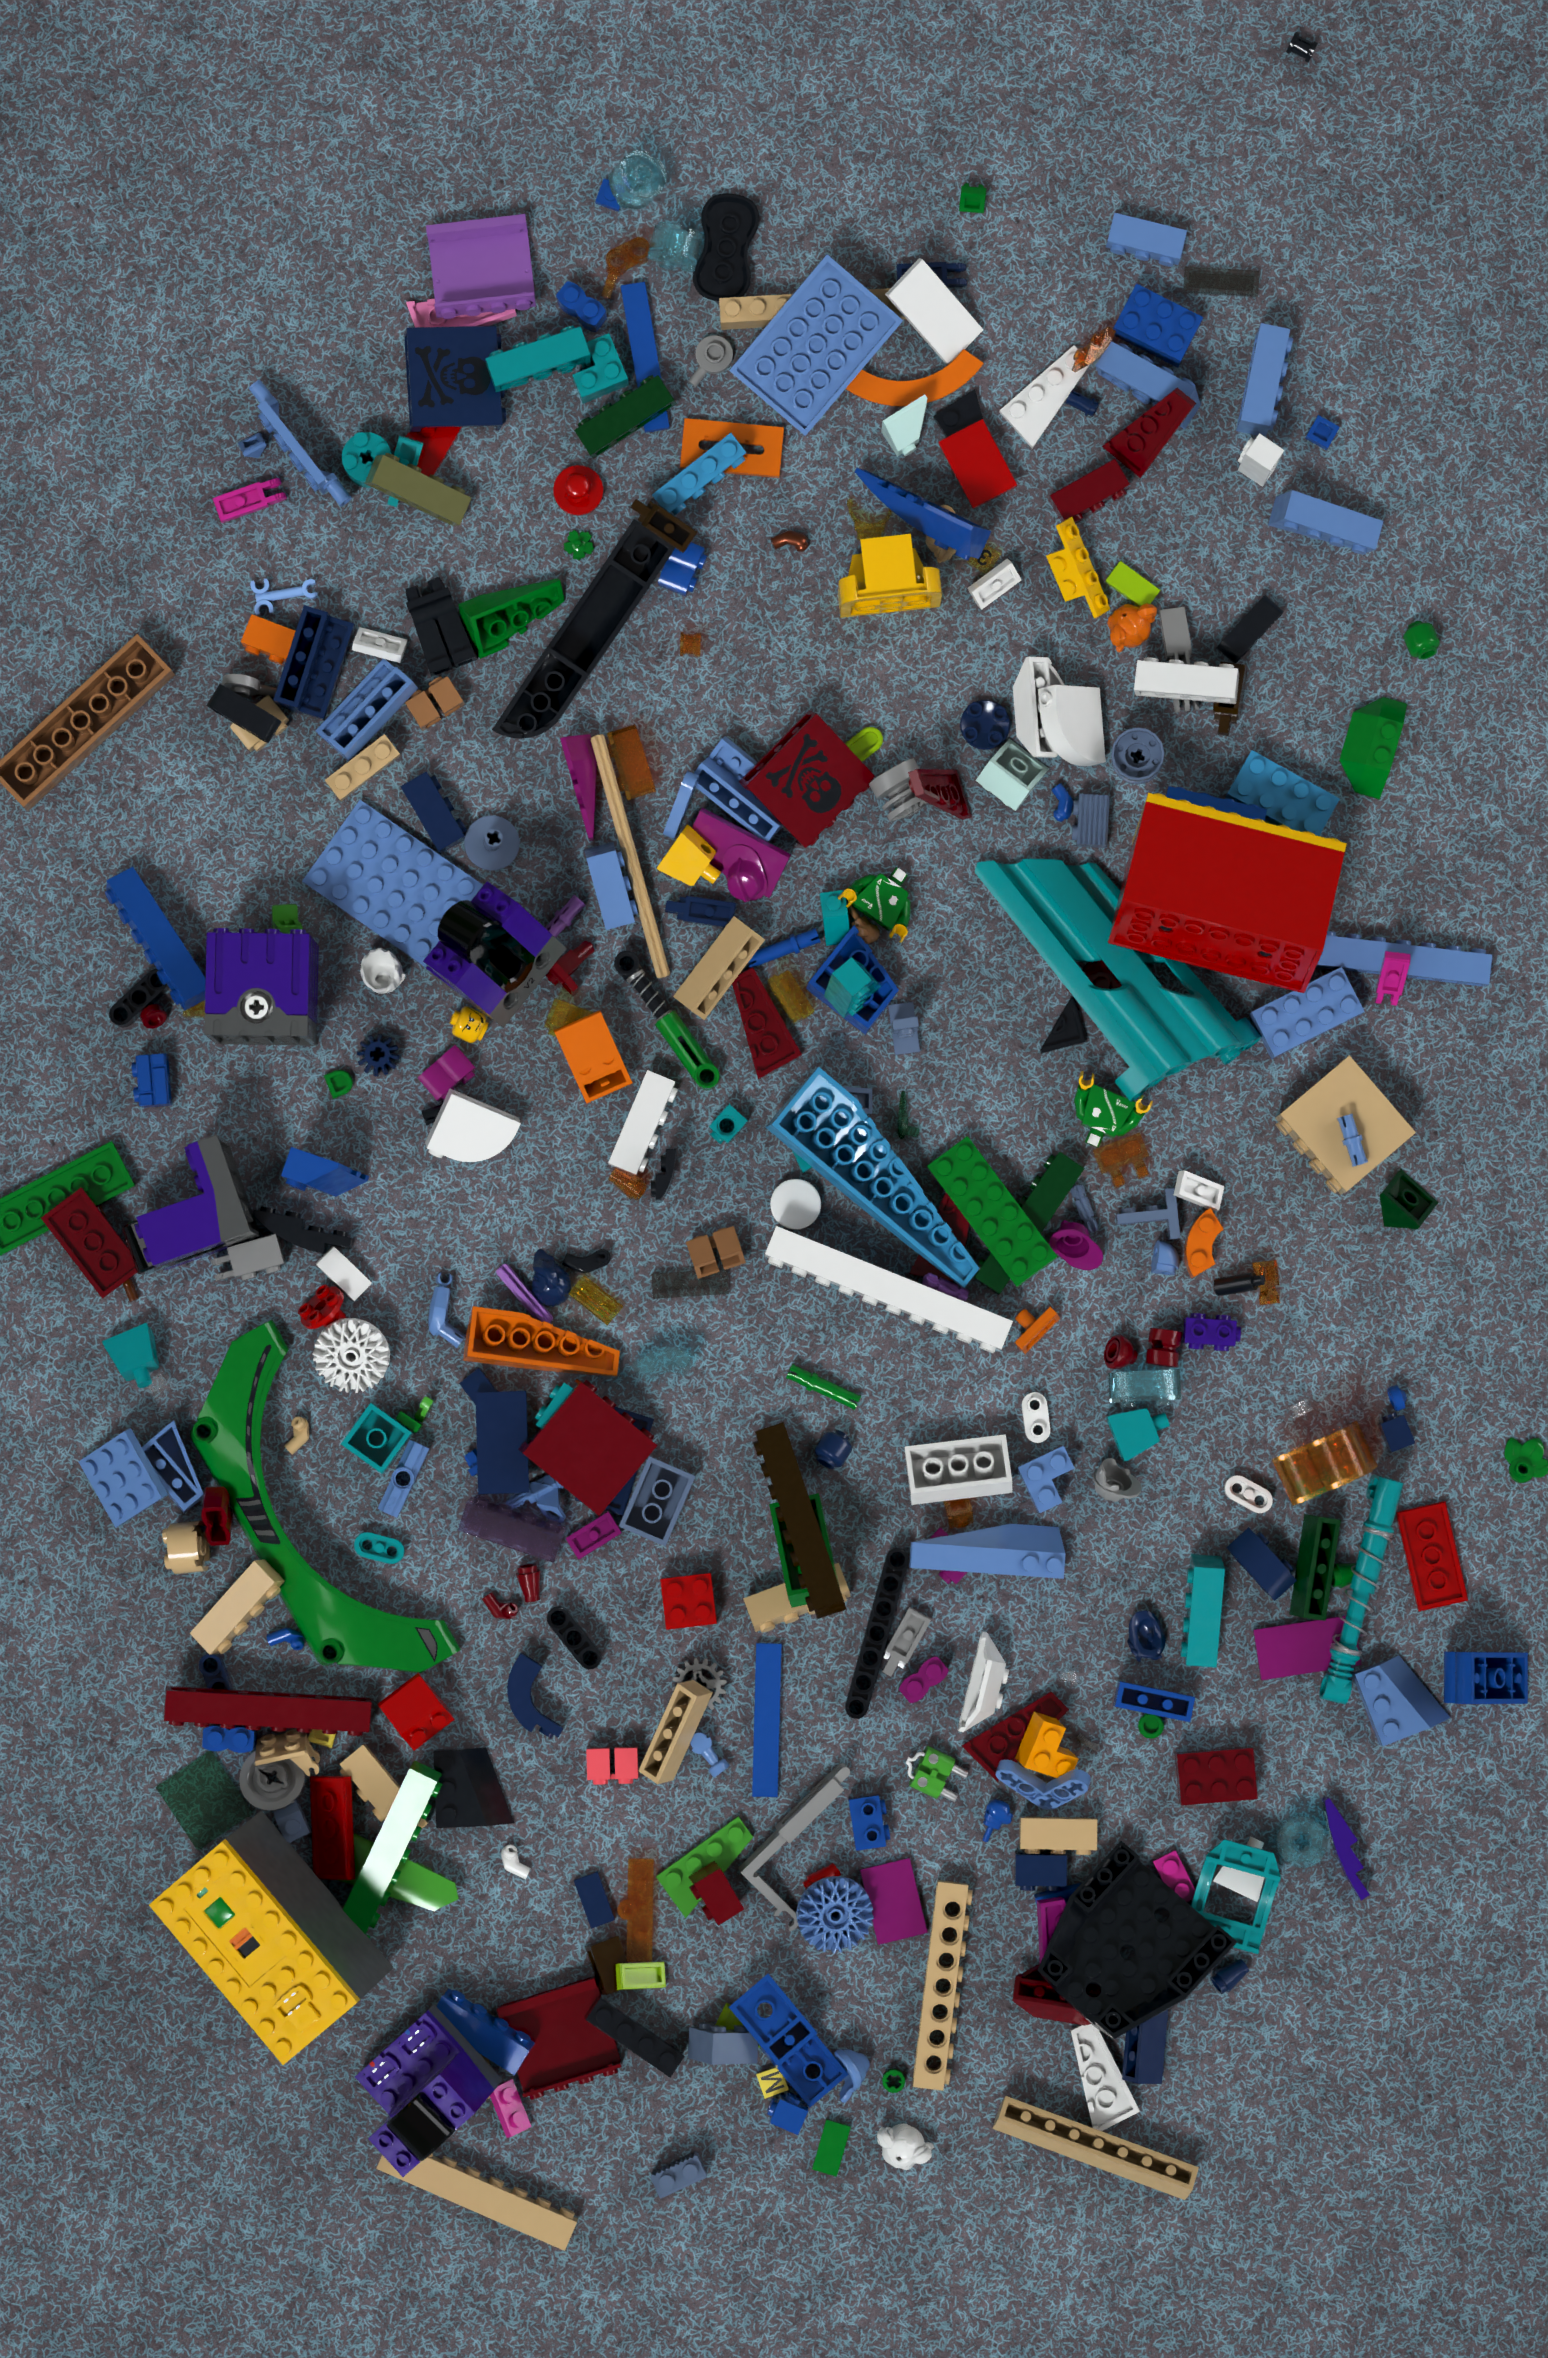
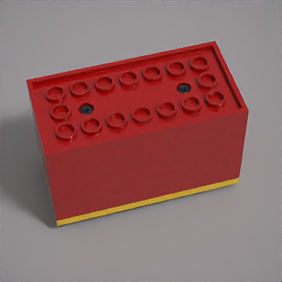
(1227, 892)

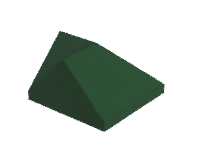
(1405, 1203)

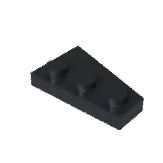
(959, 414)

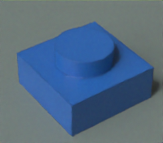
(606, 198)
(1322, 432)

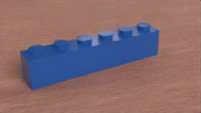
(157, 937)

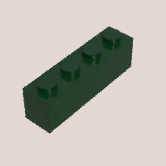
(625, 416)
(1315, 1567)

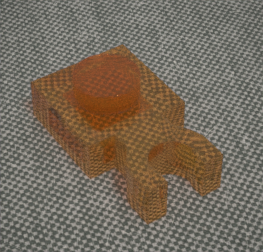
(1268, 1291)

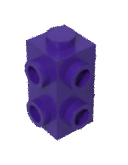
(1216, 1332)

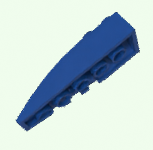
(929, 518)

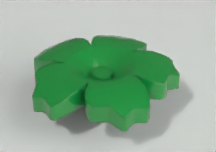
(579, 544)

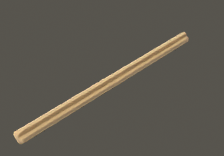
(630, 856)

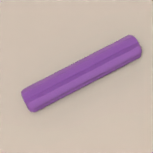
(523, 1293)

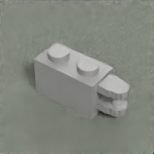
(252, 1258)

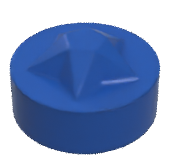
(1397, 1397)

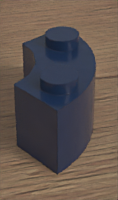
(1261, 1563)

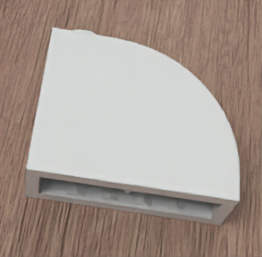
(1073, 723)
(470, 1129)

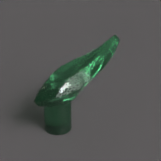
(902, 1125)

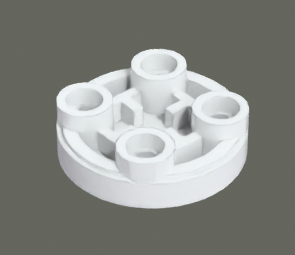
(795, 1204)

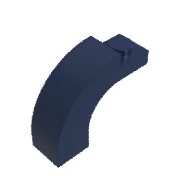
(520, 1699)

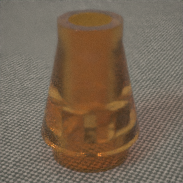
(629, 1184)

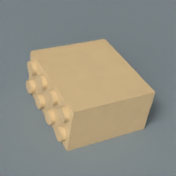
(1317, 1133)

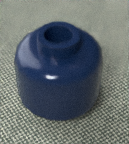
(833, 1449)

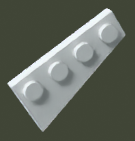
(1042, 399)
(1105, 2091)

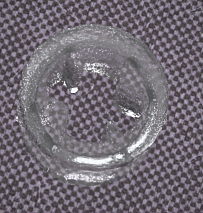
(1300, 1408)

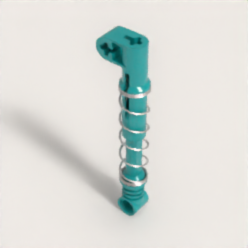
(1377, 1531)

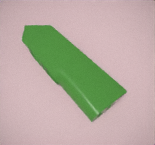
(416, 1882)

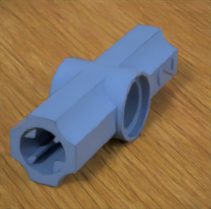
(395, 1493)

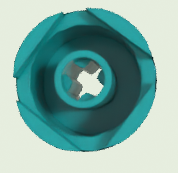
(359, 447)

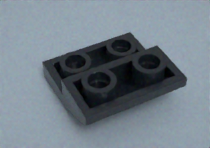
(662, 1184)

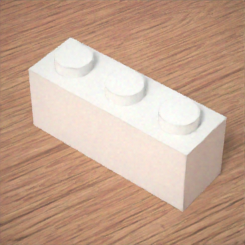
(1259, 459)

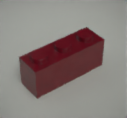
(1090, 492)

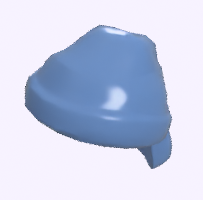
(856, 2066)

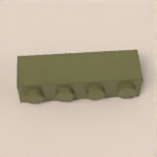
(417, 489)

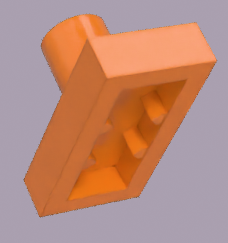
(1034, 1327)

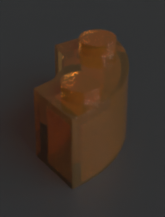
(631, 762)

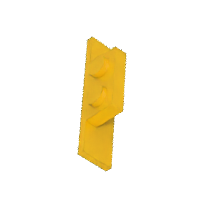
(1075, 571)

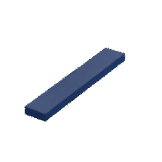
(642, 342)
(766, 1720)

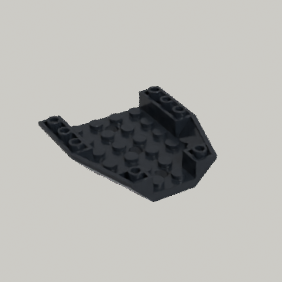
(1118, 1911)

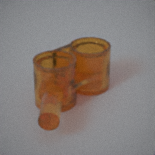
(630, 260)

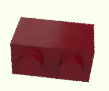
(715, 1893)

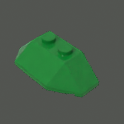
(1372, 745)

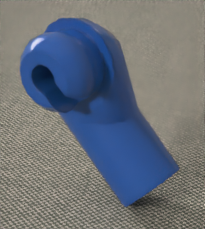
(288, 1635)

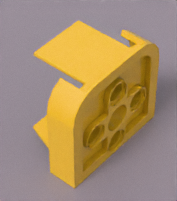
(892, 579)

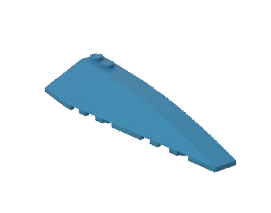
(846, 1148)

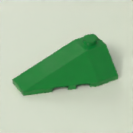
(501, 614)

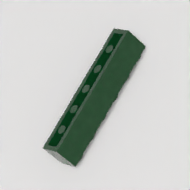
(1039, 1207)

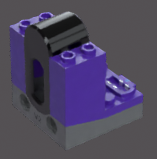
(492, 953)
(198, 1224)
(428, 2086)

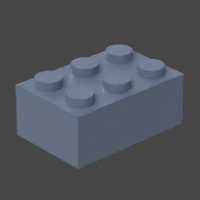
(657, 1501)

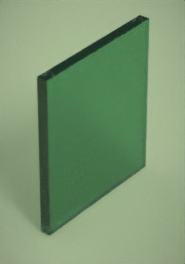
(204, 1800)

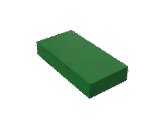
(831, 2147)

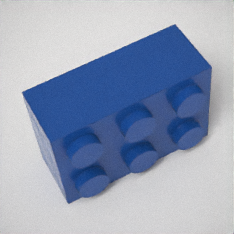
(1157, 325)

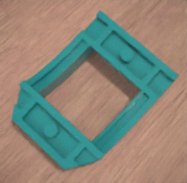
(1248, 1860)

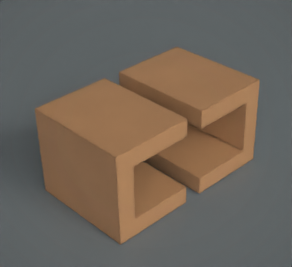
(444, 695)
(728, 1248)

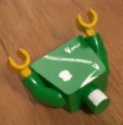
(882, 900)
(1105, 1111)

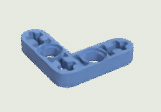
(1039, 1792)

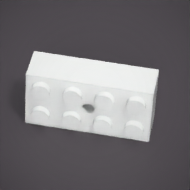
(958, 1469)

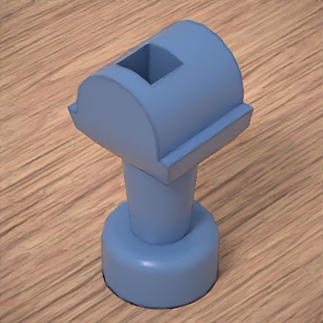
(702, 1745)

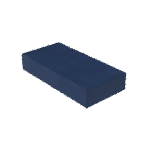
(594, 1899)

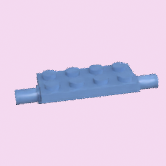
(286, 441)

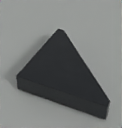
(1066, 1031)

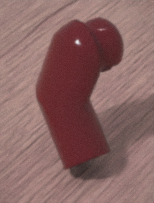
(500, 1610)

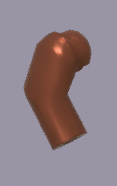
(790, 537)

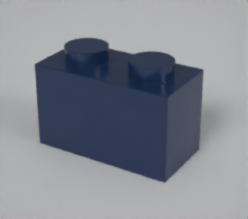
(1040, 1870)

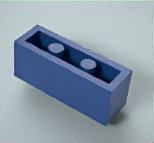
(1154, 1701)

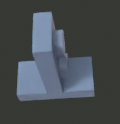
(904, 1028)
(1155, 1213)

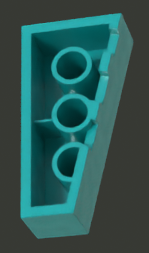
(538, 359)
(850, 987)
(1203, 1610)

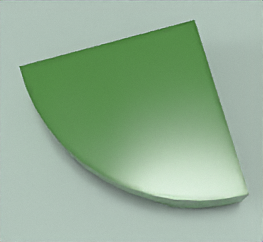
(424, 1409)

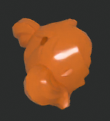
(1133, 628)

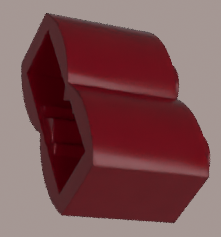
(217, 1516)

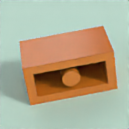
(267, 638)

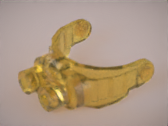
(867, 529)

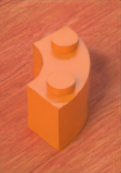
(1199, 1243)

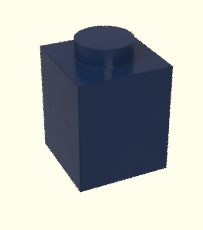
(1395, 1432)

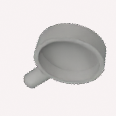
(713, 357)
(246, 685)

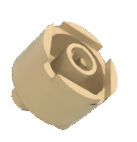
(186, 1547)

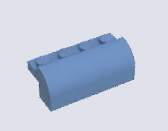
(366, 709)
(720, 782)

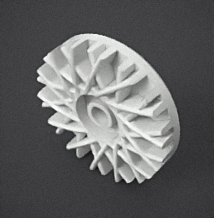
(349, 1370)

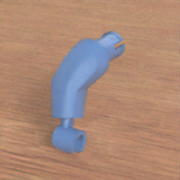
(438, 1314)

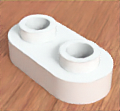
(1035, 1417)
(1247, 1495)

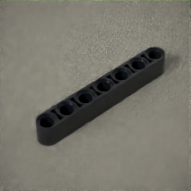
(868, 1643)

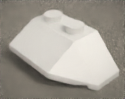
(1033, 675)
(984, 1684)

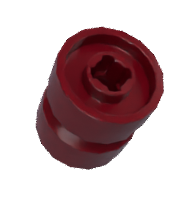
(1163, 1347)

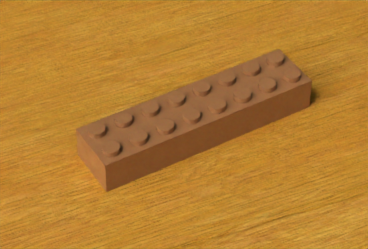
(83, 722)

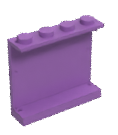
(481, 266)

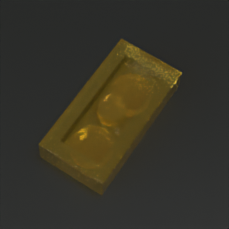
(595, 1300)

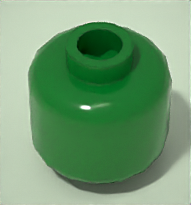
(1421, 640)

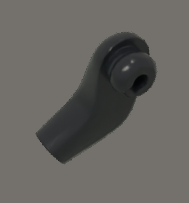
(587, 1264)

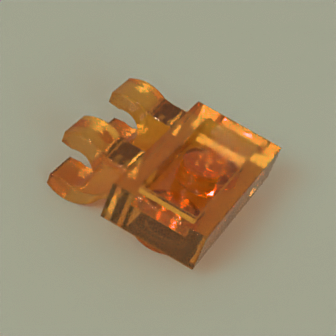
(1122, 1153)

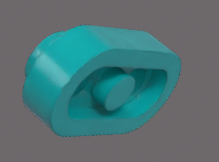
(379, 1548)

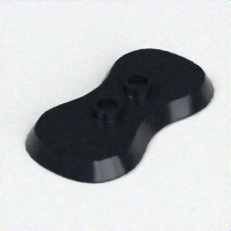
(728, 228)

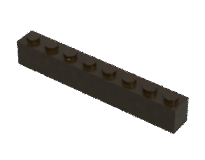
(800, 1520)

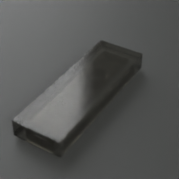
(1221, 281)
(688, 1285)

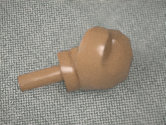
(868, 931)

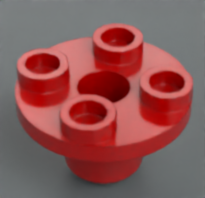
(578, 490)
(322, 1307)

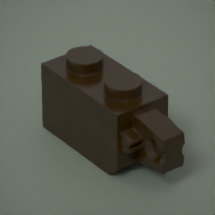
(664, 524)
(1230, 713)

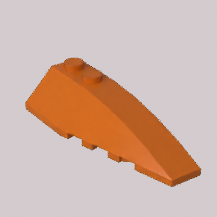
(528, 1343)

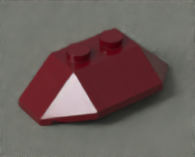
(1042, 2001)

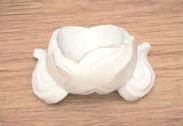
(905, 2143)

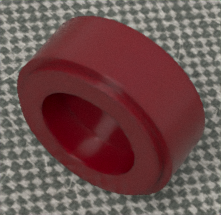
(153, 1016)

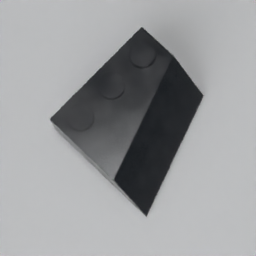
(469, 1790)

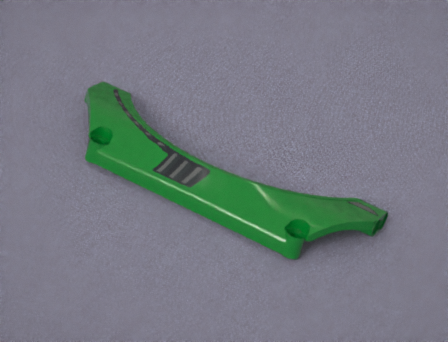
(317, 1607)

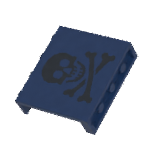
(450, 377)

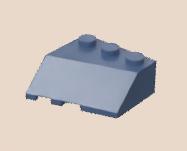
(1396, 1701)

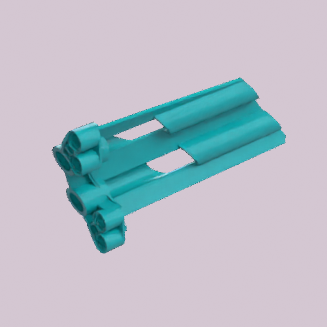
(1069, 921)

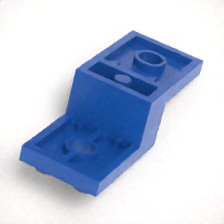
(788, 2040)

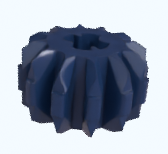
(383, 1061)

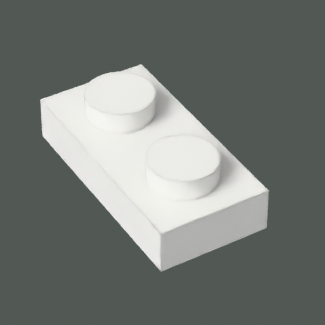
(994, 584)
(379, 645)
(1198, 1190)

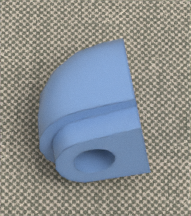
(1164, 1259)

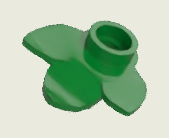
(1526, 1455)

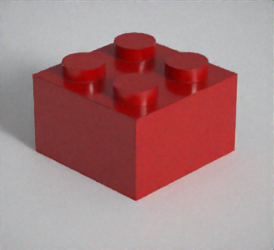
(688, 1601)

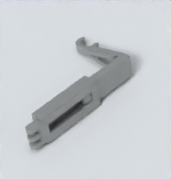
(788, 1829)

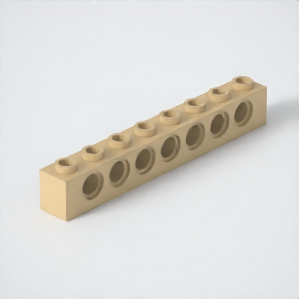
(923, 2075)

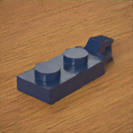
(702, 911)

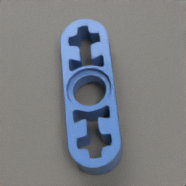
(681, 804)

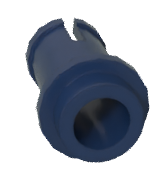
(1082, 403)

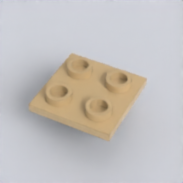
(291, 1746)

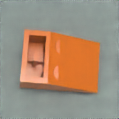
(593, 1056)

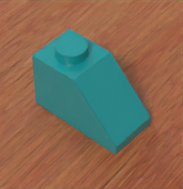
(834, 917)

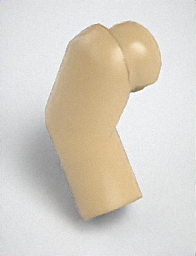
(300, 1433)

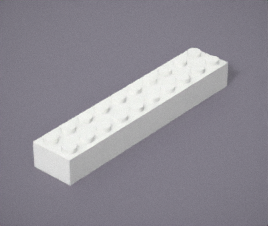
(889, 1289)

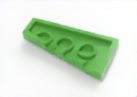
(720, 1847)

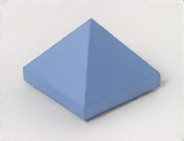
(252, 446)

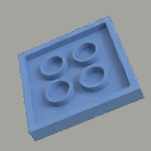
(123, 1478)

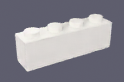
(1186, 681)
(642, 1122)

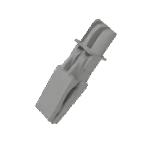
(1177, 644)

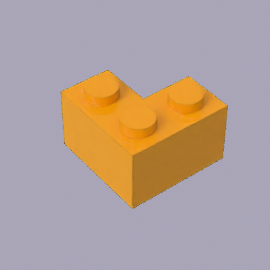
(1041, 1747)

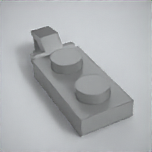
(905, 1640)

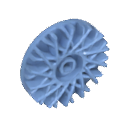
(837, 1929)

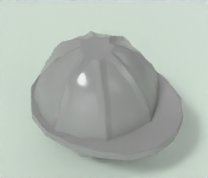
(1115, 1482)

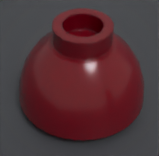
(1119, 1352)

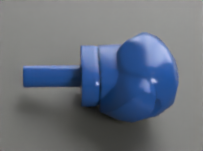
(996, 1814)

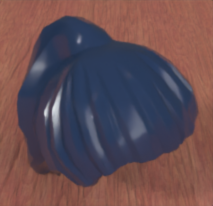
(549, 1280)

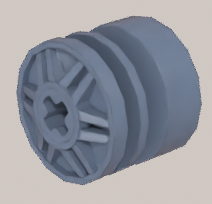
(1130, 743)

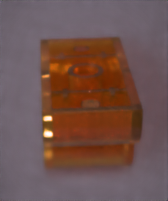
(1325, 1463)

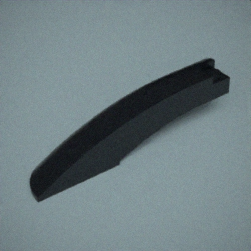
(586, 634)

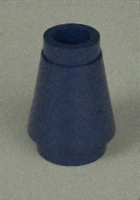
(1227, 1977)

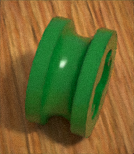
(894, 2072)

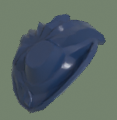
(1146, 1636)

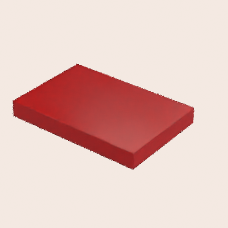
(977, 464)

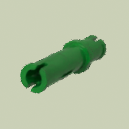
(822, 1386)

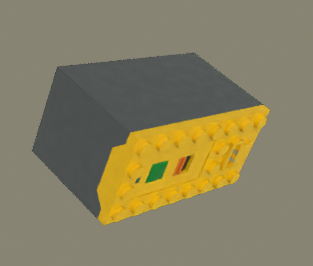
(271, 1937)

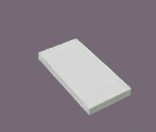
(934, 311)

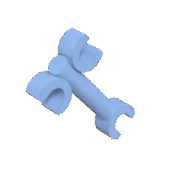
(264, 597)

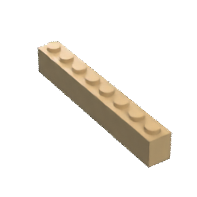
(759, 310)
(1095, 2148)
(490, 2198)

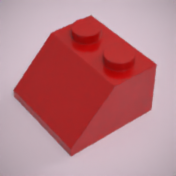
(416, 1711)

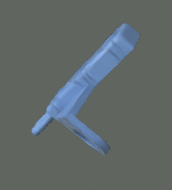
(546, 1494)

